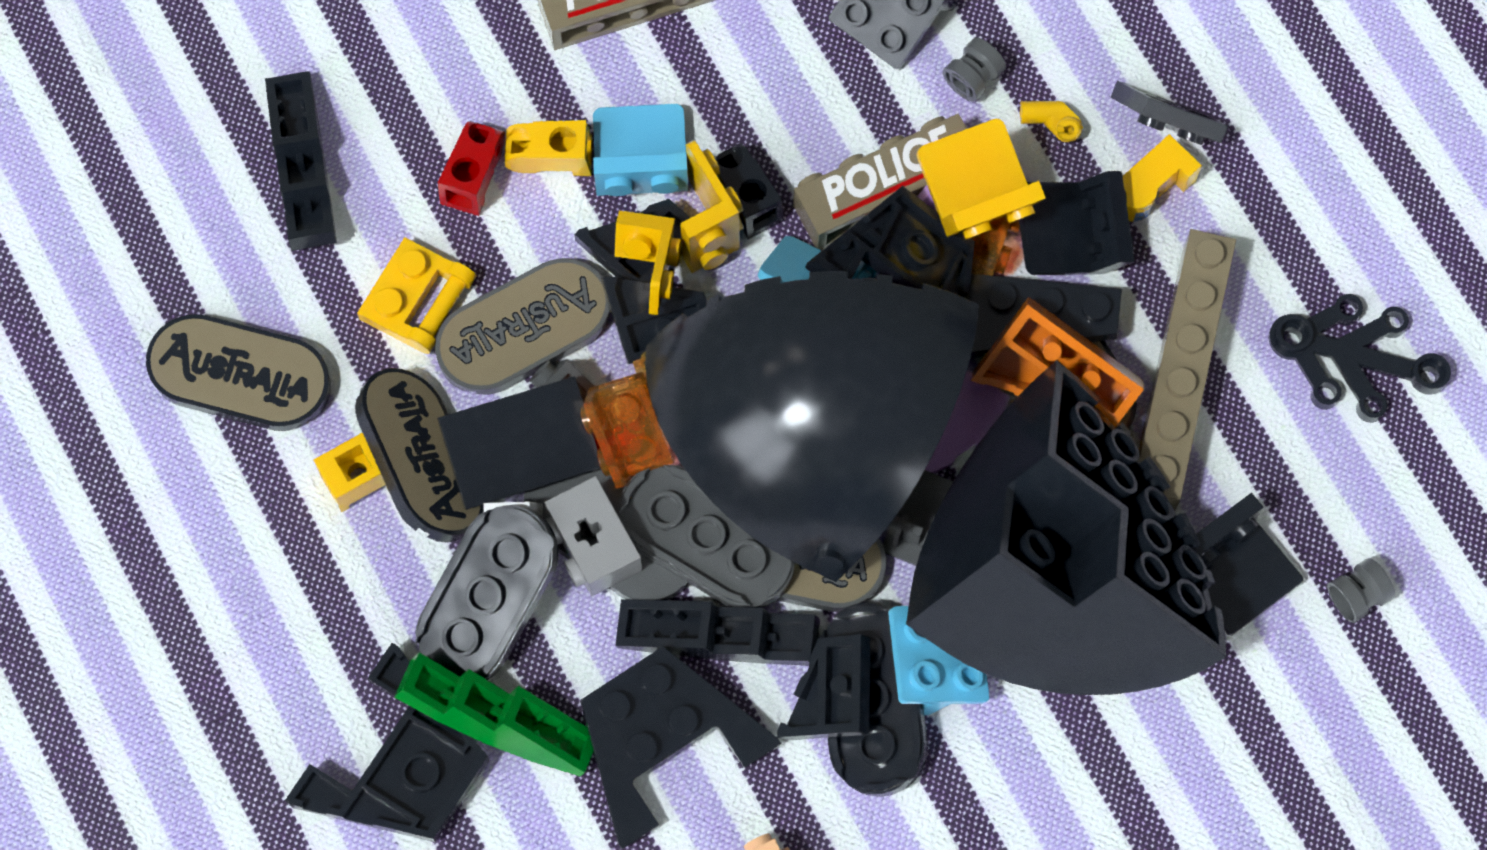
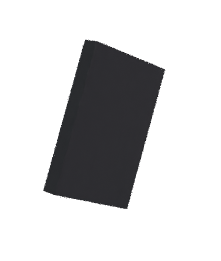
(518, 443)

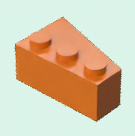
(1040, 338)

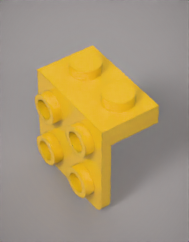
(977, 179)
(716, 231)

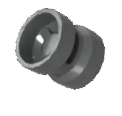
(974, 69)
(1361, 590)

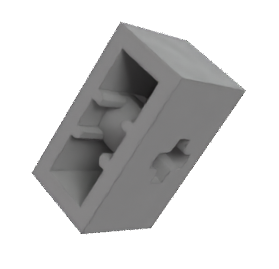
(589, 510)

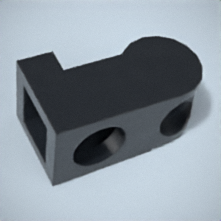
(757, 195)

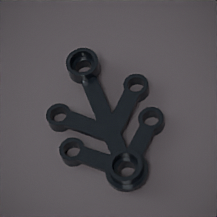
(1350, 355)

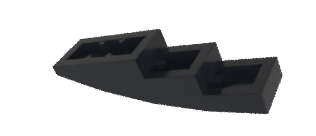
(300, 161)
(716, 632)

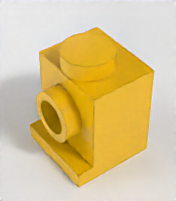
(338, 465)

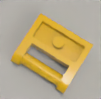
(405, 287)

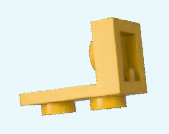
(650, 240)

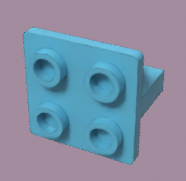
(928, 673)

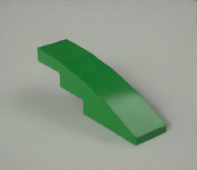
(501, 719)

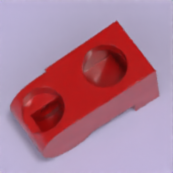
(471, 167)

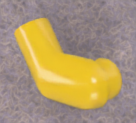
(1054, 116)

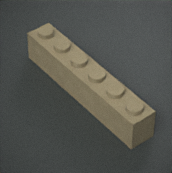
(1186, 356)

